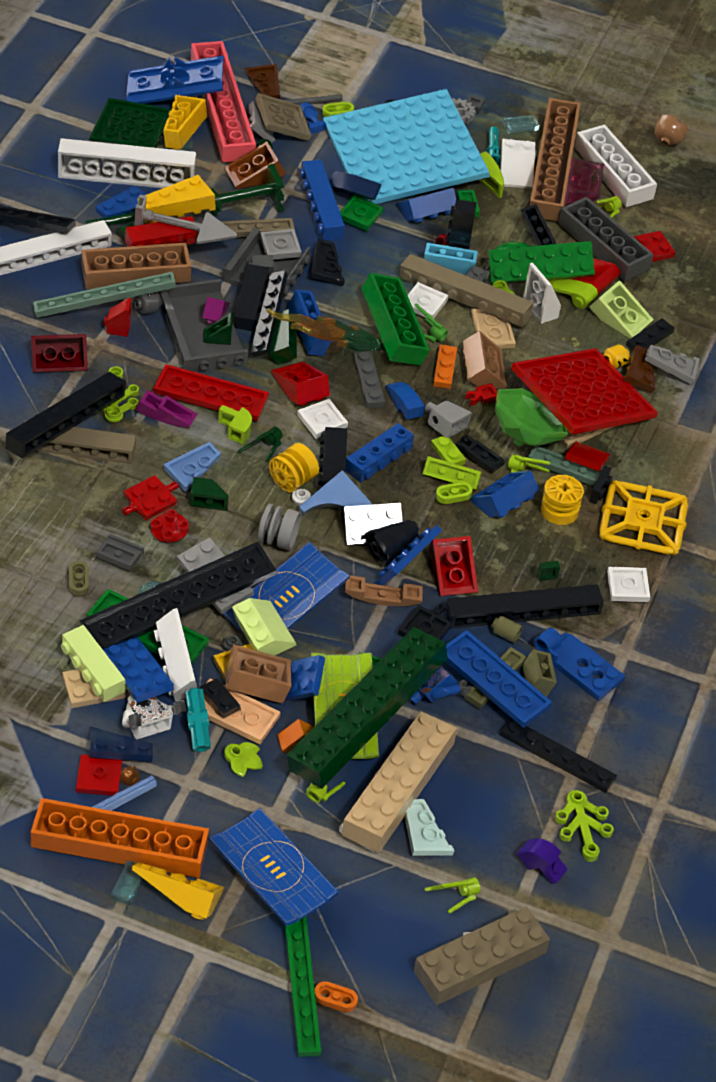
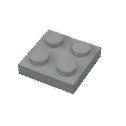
(281, 244)

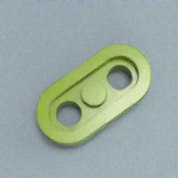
(337, 108)
(454, 493)

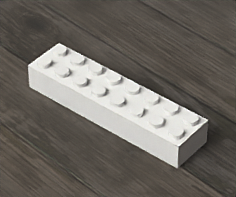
(124, 163)

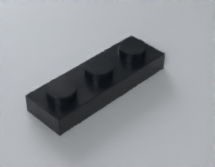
(651, 335)

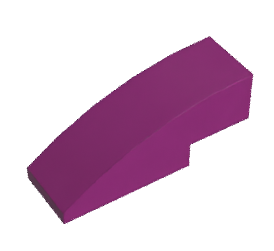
(165, 410)

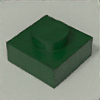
(548, 570)

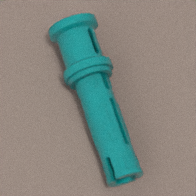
(493, 148)

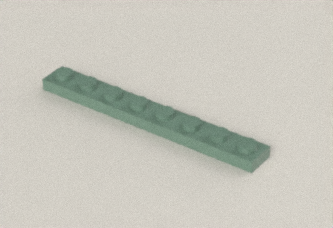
(104, 294)

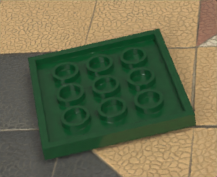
(130, 124)

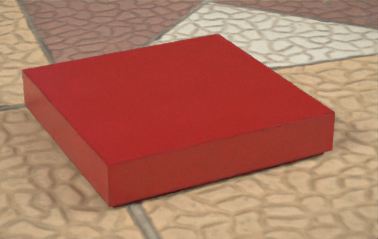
(587, 456)

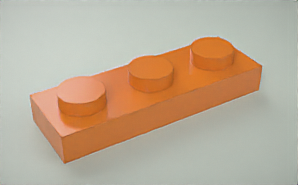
(445, 366)

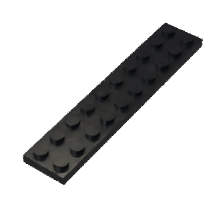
(186, 593)

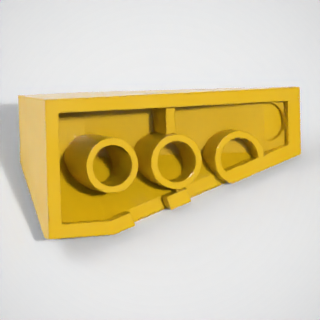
(193, 896)

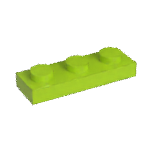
(451, 472)

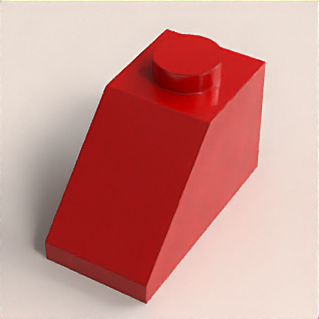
(119, 319)

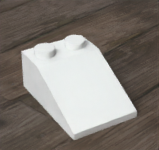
(517, 163)
(541, 293)

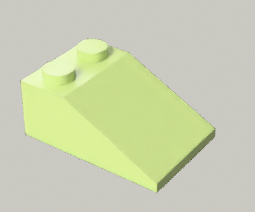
(621, 311)

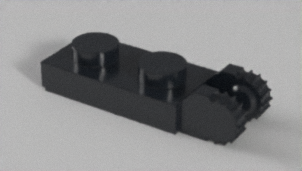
(480, 454)

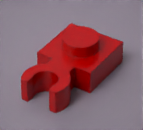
(484, 393)

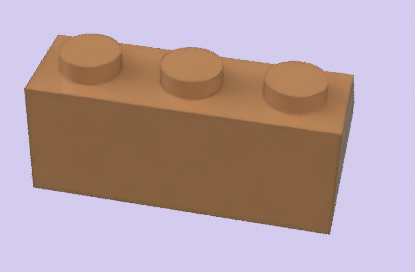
(484, 361)
(258, 674)

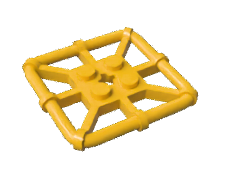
(651, 524)

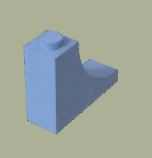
(336, 493)

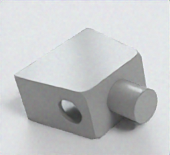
(447, 418)

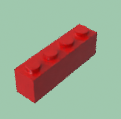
(160, 233)

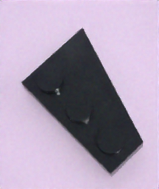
(325, 263)

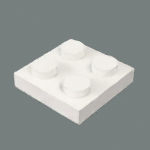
(427, 298)
(320, 416)
(628, 584)

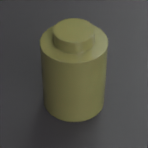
(507, 629)

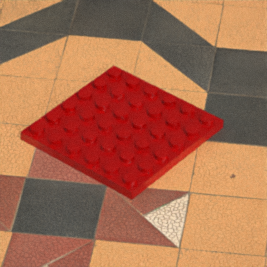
(584, 391)

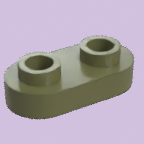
(78, 578)

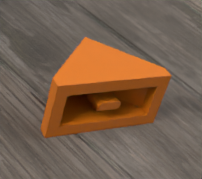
(293, 735)

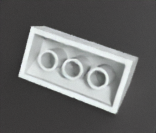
(175, 653)

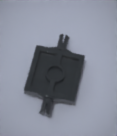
(427, 621)

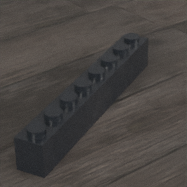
(65, 415)
(524, 605)

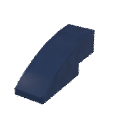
(354, 185)

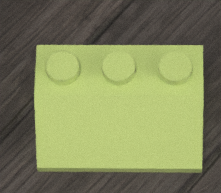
(263, 626)

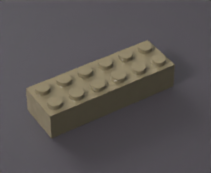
(481, 955)

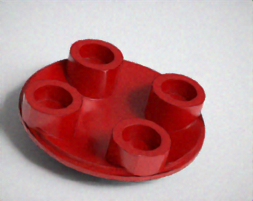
(169, 526)

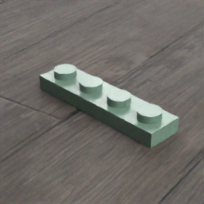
(565, 467)

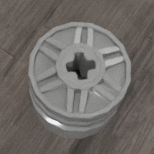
(274, 525)

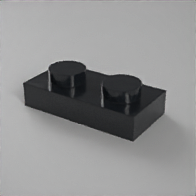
(599, 488)
(220, 698)

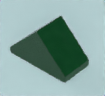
(219, 331)

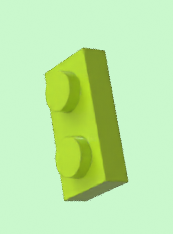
(447, 450)

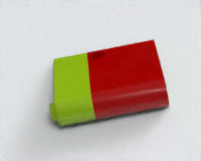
(586, 289)

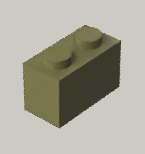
(540, 671)

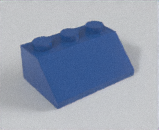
(427, 205)
(506, 493)

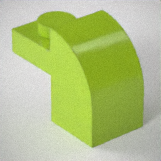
(238, 423)

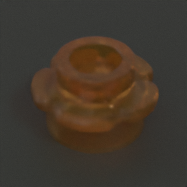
(129, 775)

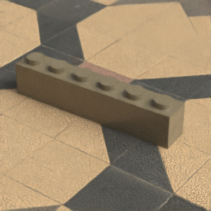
(93, 445)

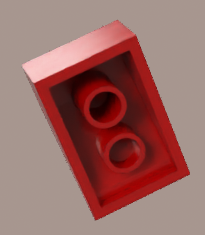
(302, 382)
(453, 566)

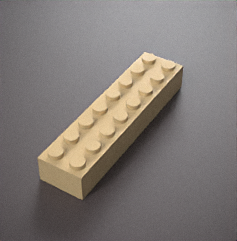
(399, 782)

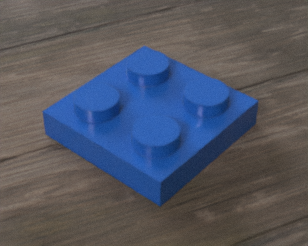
(306, 677)

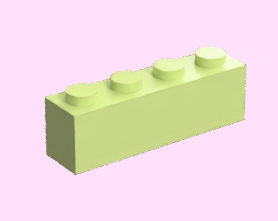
(93, 663)

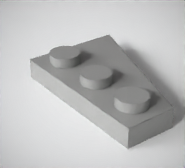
(257, 122)
(674, 364)

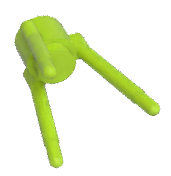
(611, 205)
(518, 463)
(318, 794)
(467, 888)

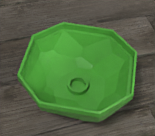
(527, 418)

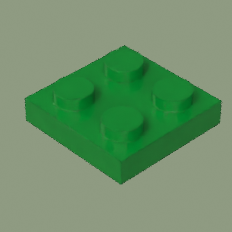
(361, 213)

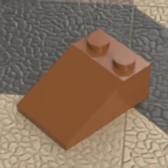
(253, 167)

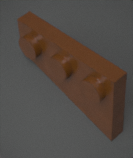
(265, 79)
(640, 371)

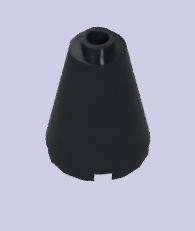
(390, 540)

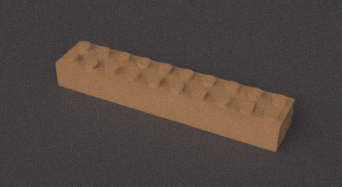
(555, 157)

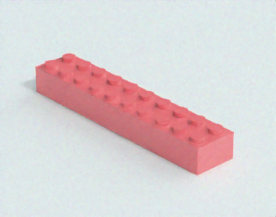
(226, 107)

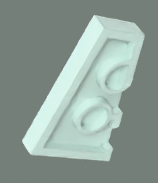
(423, 832)

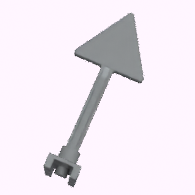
(210, 230)

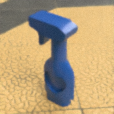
(311, 114)

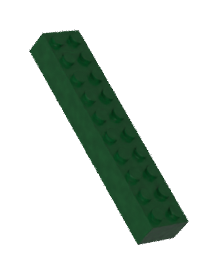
(367, 707)

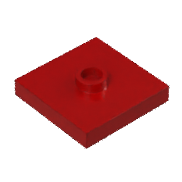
(98, 776)

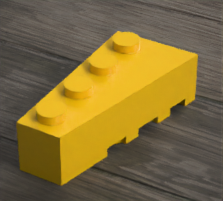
(183, 120)
(181, 198)

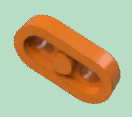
(336, 996)

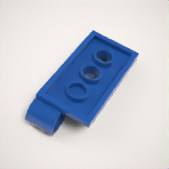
(566, 655)

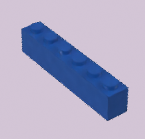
(322, 200)

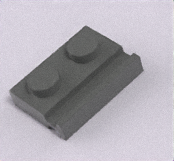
(120, 552)

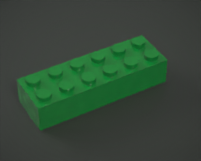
(395, 319)

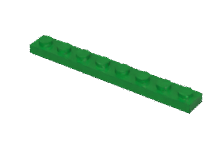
(302, 989)

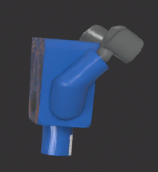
(439, 686)

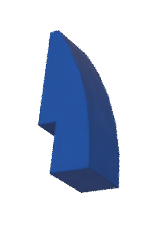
(405, 400)

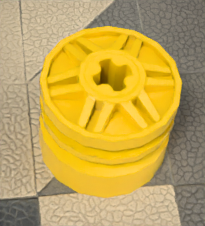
(294, 467)
(561, 499)

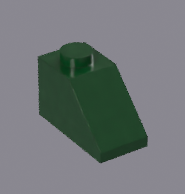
(208, 494)

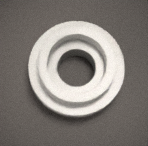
(300, 496)

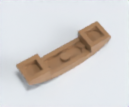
(383, 595)

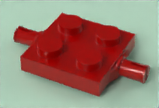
(150, 498)

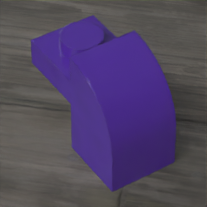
(543, 855)

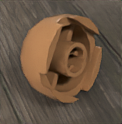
(670, 131)

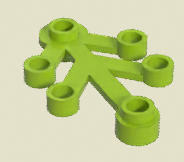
(114, 413)
(584, 822)

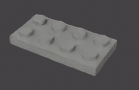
(203, 554)

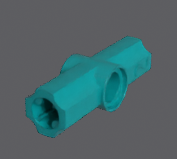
(198, 720)

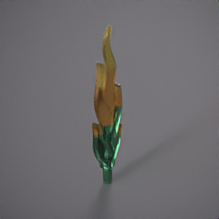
(332, 330)

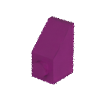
(215, 309)

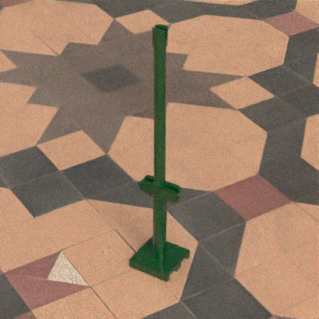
(273, 189)

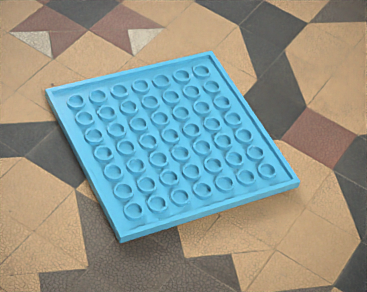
(407, 145)

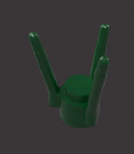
(271, 437)

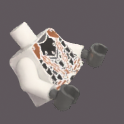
(150, 716)

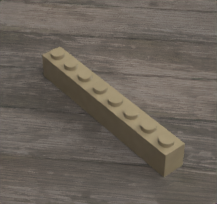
(467, 290)

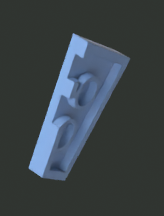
(192, 465)

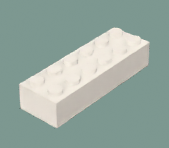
(621, 170)

